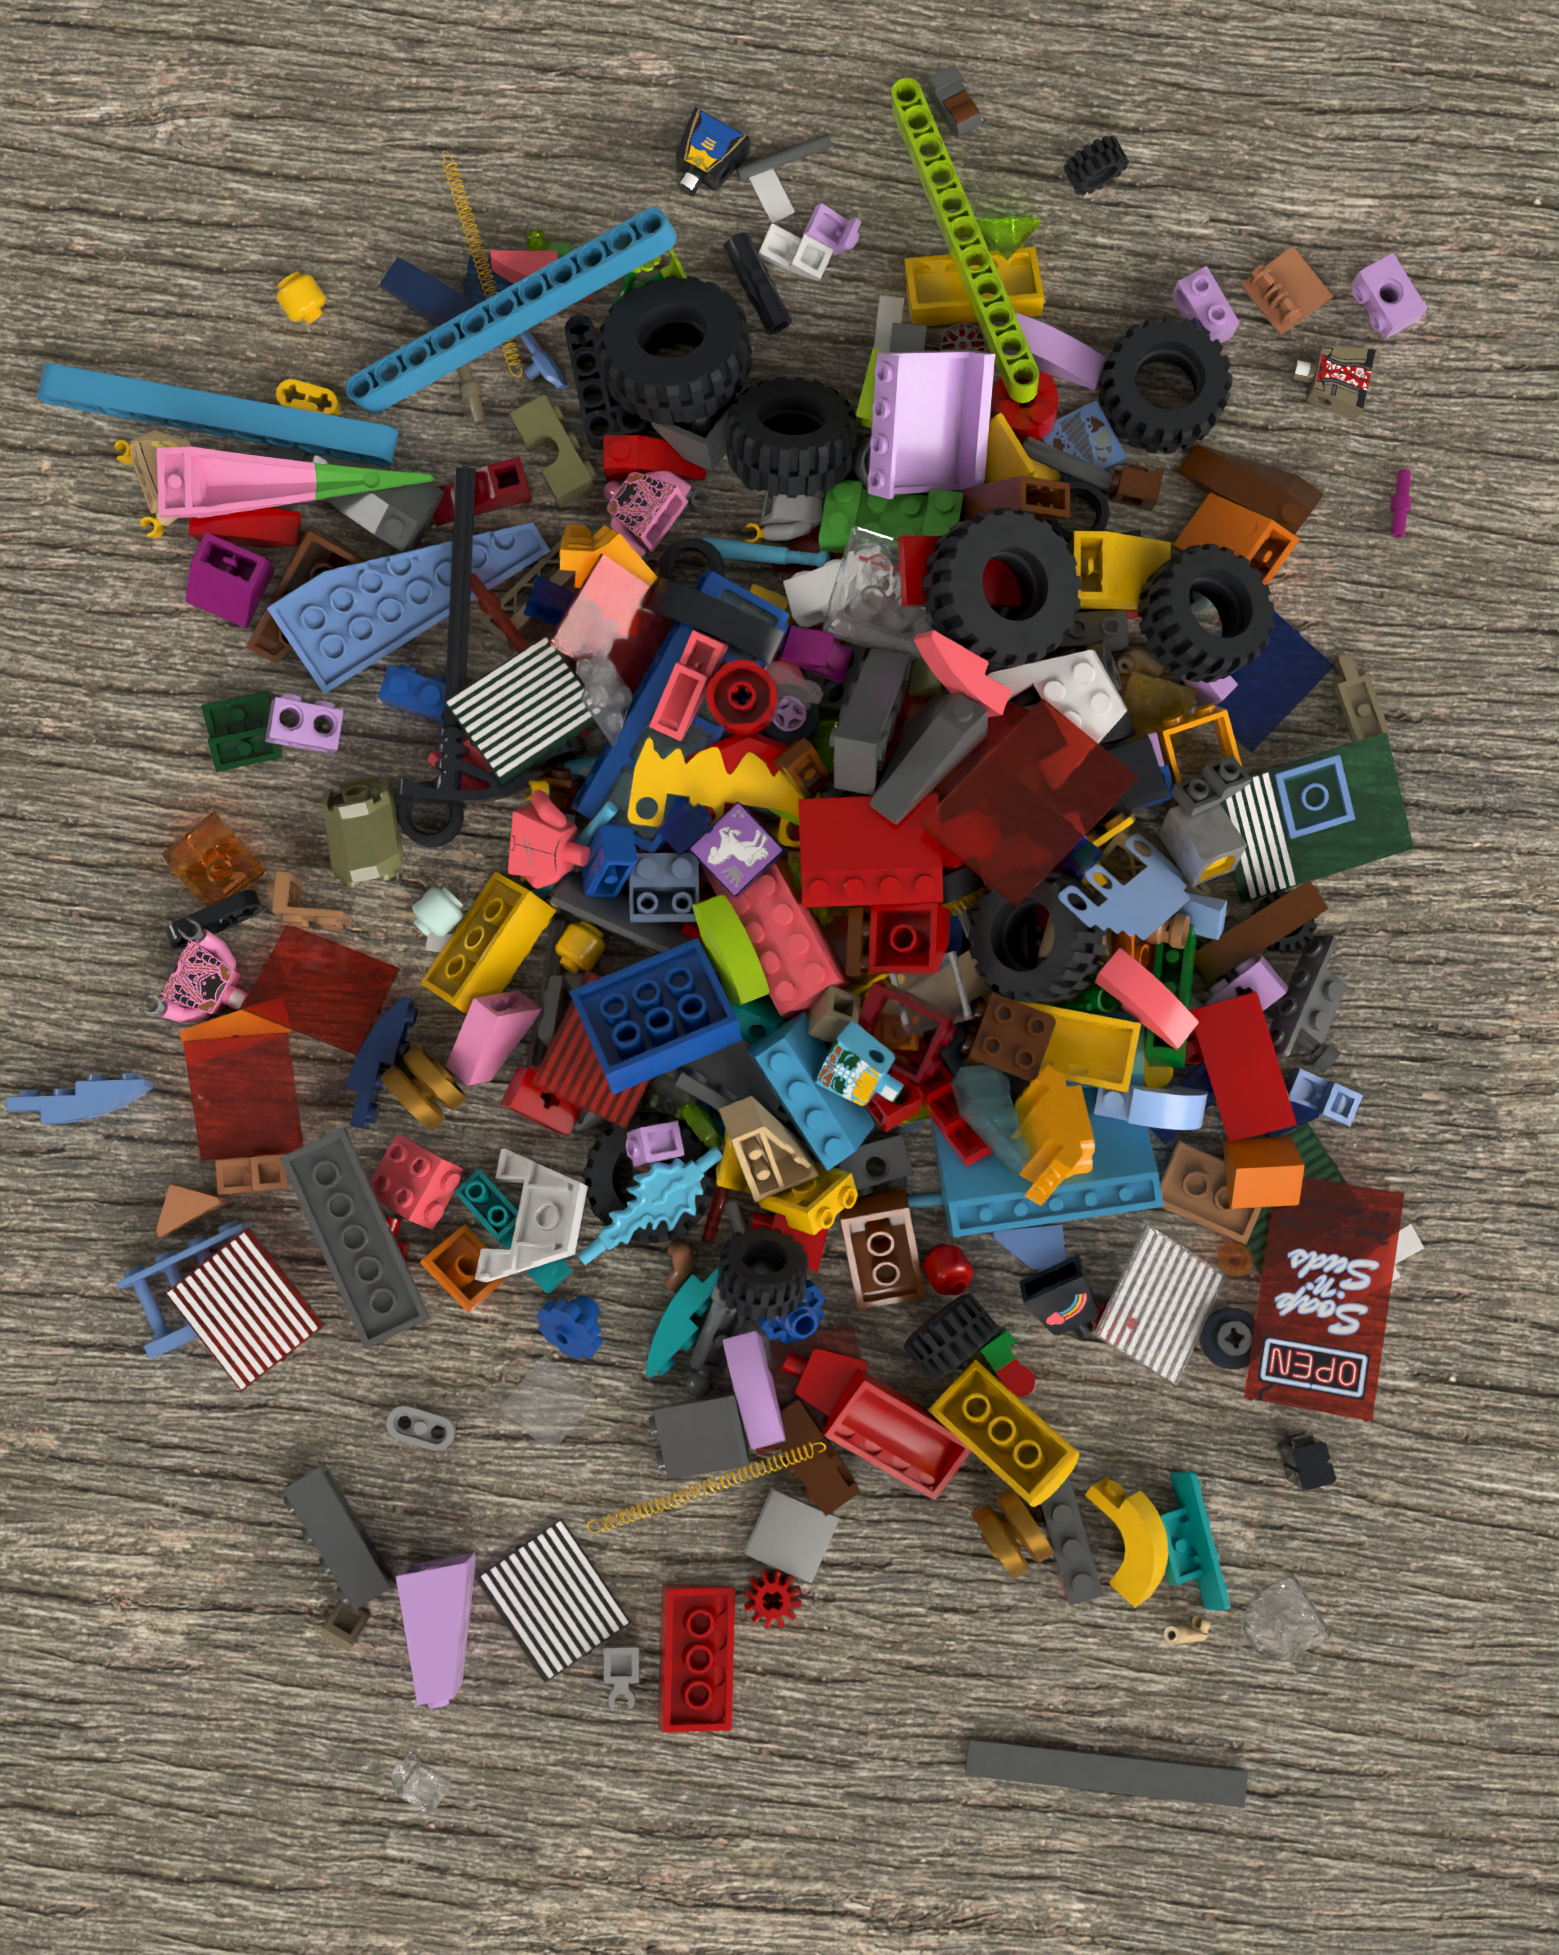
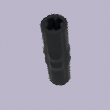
(757, 283)

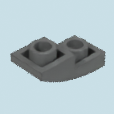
(1214, 785)

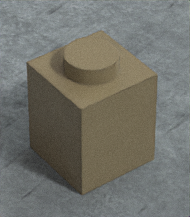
(833, 1013)

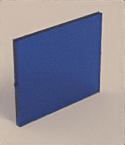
(1273, 684)

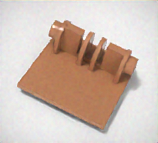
(1286, 290)

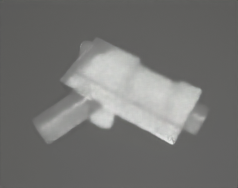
(793, 688)

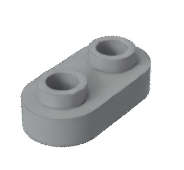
(421, 1427)

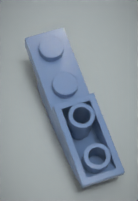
(91, 1098)

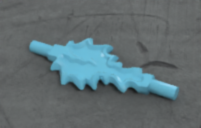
(660, 1197)

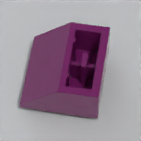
(227, 580)

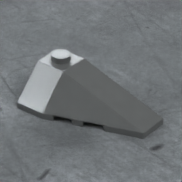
(392, 514)
(929, 750)

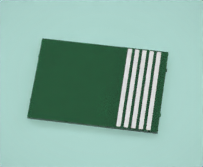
(1278, 863)

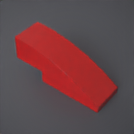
(251, 527)

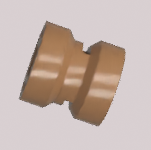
(1172, 931)

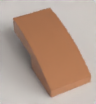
(250, 1174)

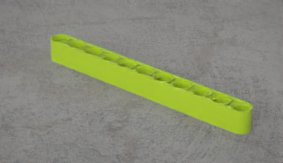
(967, 252)

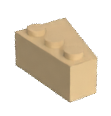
(766, 1149)

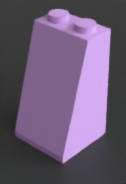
(436, 1618)

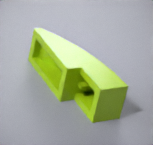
(730, 950)

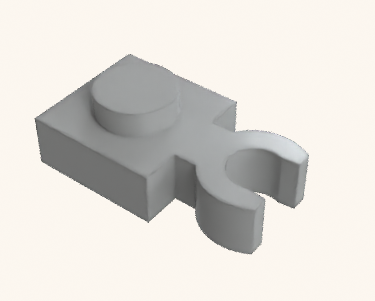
(621, 1669)

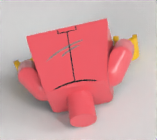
(543, 840)

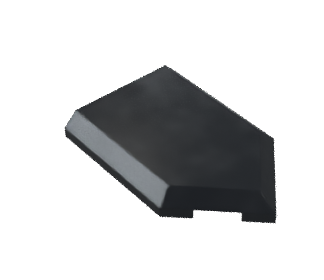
(1139, 757)

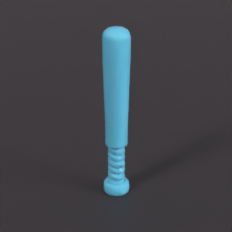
(765, 553)

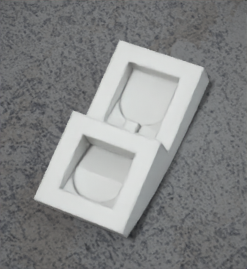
(795, 254)

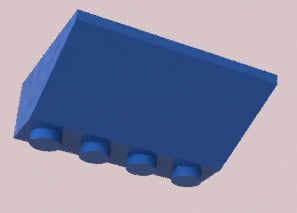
(656, 1015)

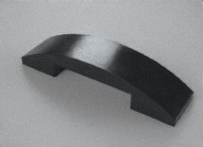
(716, 619)

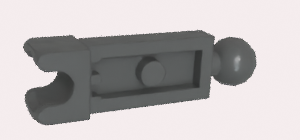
(709, 1350)

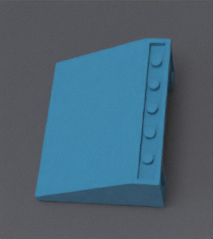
(992, 1198)

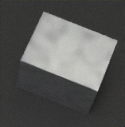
(1202, 844)

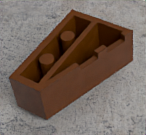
(825, 1474)

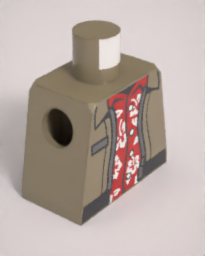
(1338, 379)

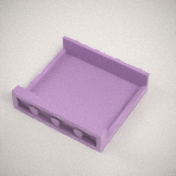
(930, 421)

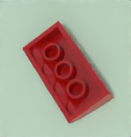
(696, 1658)

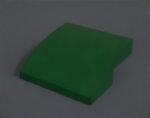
(239, 731)

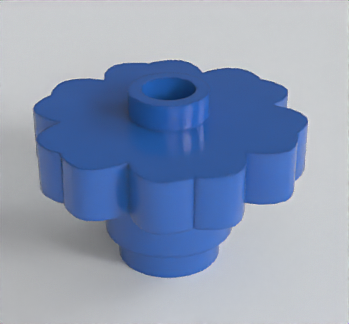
(799, 1323)
(571, 1326)

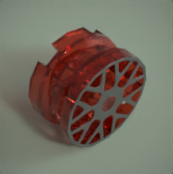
(963, 339)

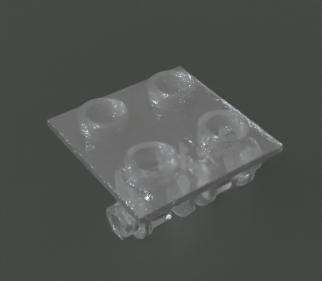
(604, 694)

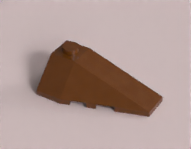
(1252, 485)
(312, 556)

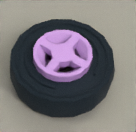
(788, 733)

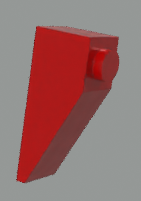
(645, 454)

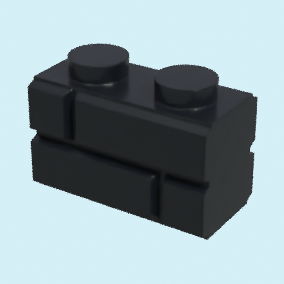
(1306, 1460)

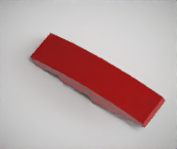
(943, 1110)

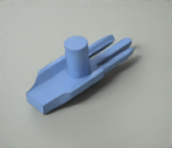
(542, 363)

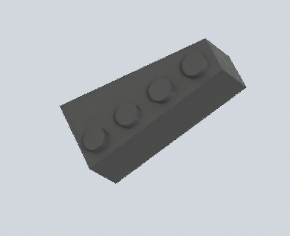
(869, 719)

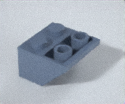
(663, 888)

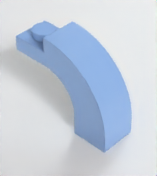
(1154, 1107)

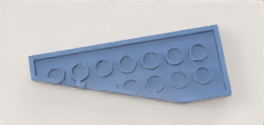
(374, 606)

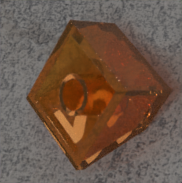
(213, 861)

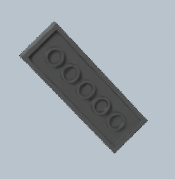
(355, 1238)

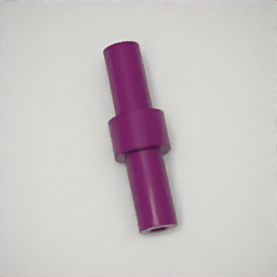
(1401, 503)

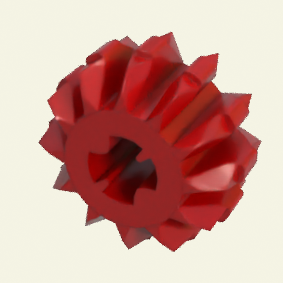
(773, 1610)

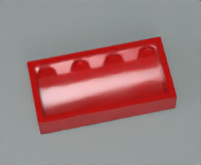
(895, 1435)

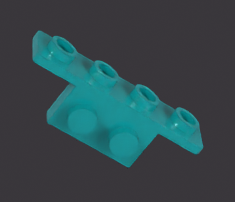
(1191, 1543)

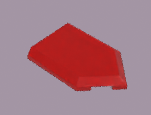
(736, 747)

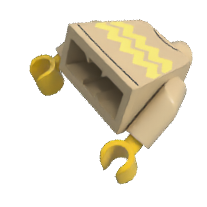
(143, 455)

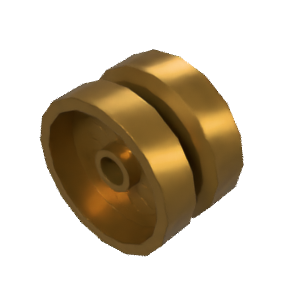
(421, 1090)
(1011, 1533)

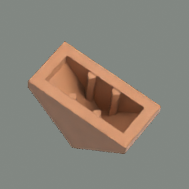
(184, 1206)

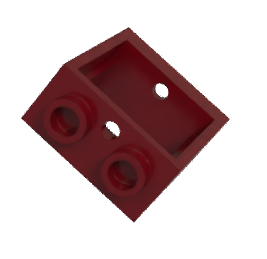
(872, 1010)

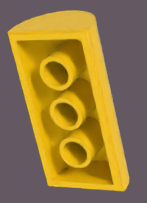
(1005, 1434)

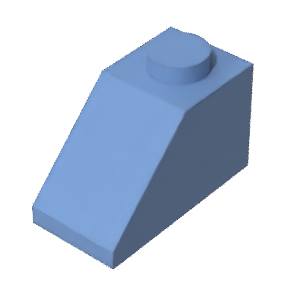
(1034, 1246)

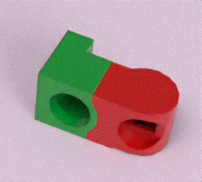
(1006, 1366)

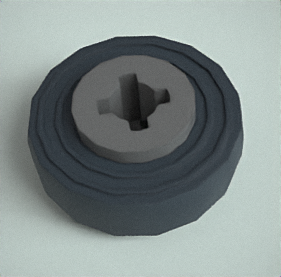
(1218, 1339)

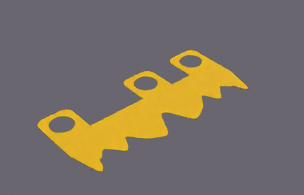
(710, 785)

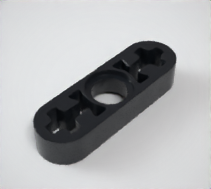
(217, 916)

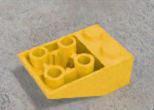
(1114, 567)

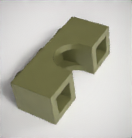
(540, 426)

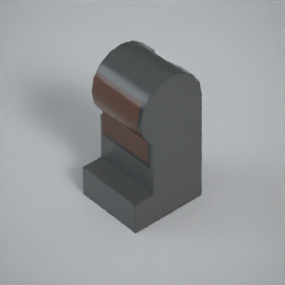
(953, 101)

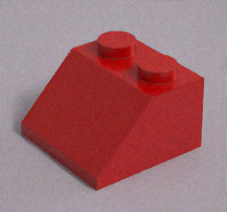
(908, 938)

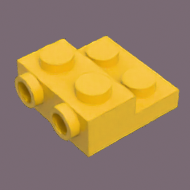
(815, 1201)

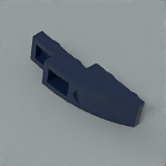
(382, 1046)

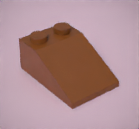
(882, 1250)

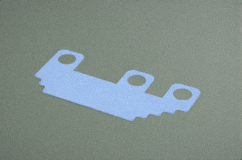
(1141, 903)

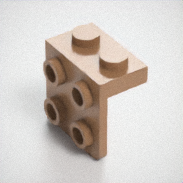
(286, 898)

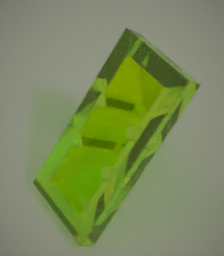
(1007, 233)

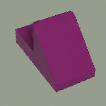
(816, 652)

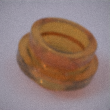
(1245, 1263)

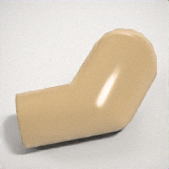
(1188, 1633)

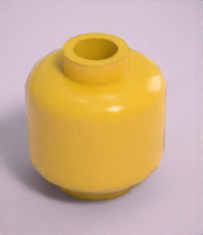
(301, 297)
(580, 947)

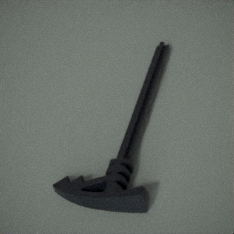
(448, 784)

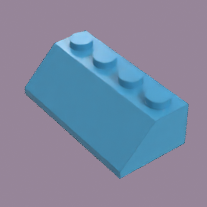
(826, 1121)

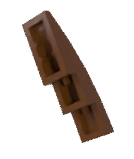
(1259, 931)

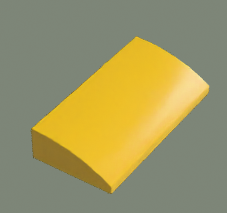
(939, 297)
(1091, 1048)

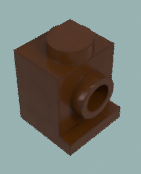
(1137, 486)

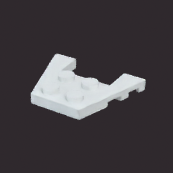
(1072, 685)
(545, 1221)

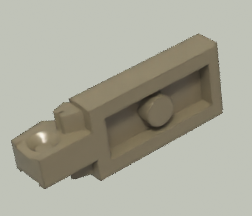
(1358, 700)

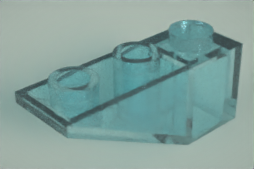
(988, 1109)

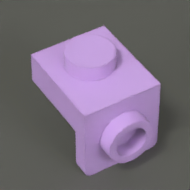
(832, 229)

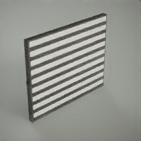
(553, 1600)

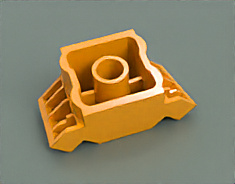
(582, 548)
(1056, 1132)

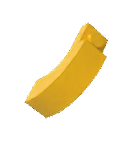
(1143, 1539)

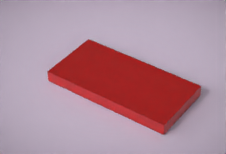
(998, 580)
(1243, 1067)

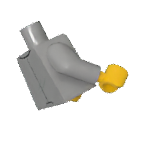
(788, 517)

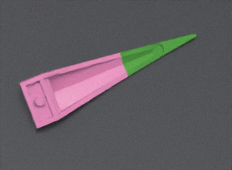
(222, 482)

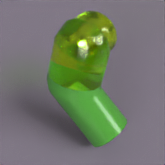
(538, 242)

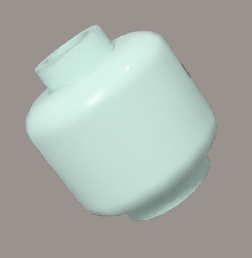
(437, 911)

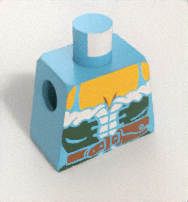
(858, 1067)

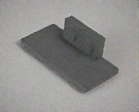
(725, 1078)

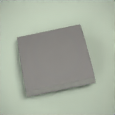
(791, 1535)

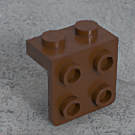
(850, 942)
(1008, 1037)

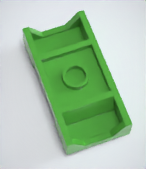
(905, 514)

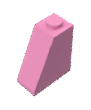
(490, 1035)

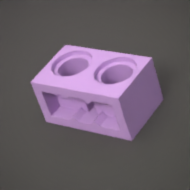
(1204, 303)
(304, 734)

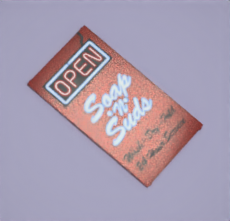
(1325, 1299)

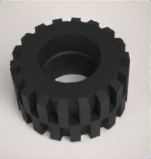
(758, 1293)
(950, 1336)

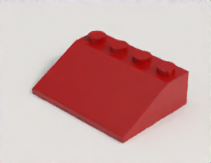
(865, 859)

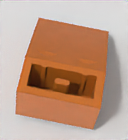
(1241, 530)

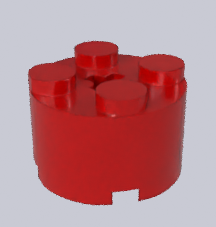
(1029, 418)
(726, 686)

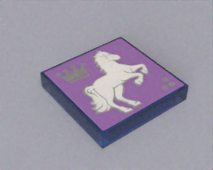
(737, 850)

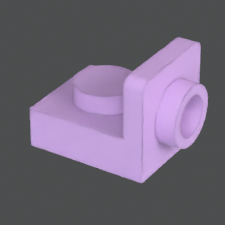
(654, 1143)

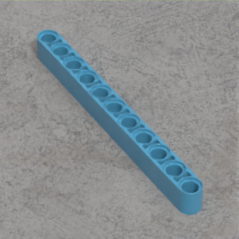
(527, 300)
(217, 414)

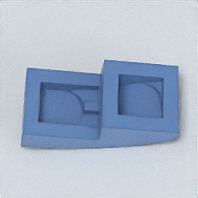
(1329, 1098)

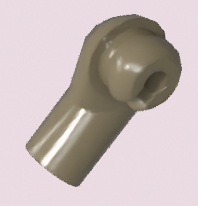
(1138, 660)

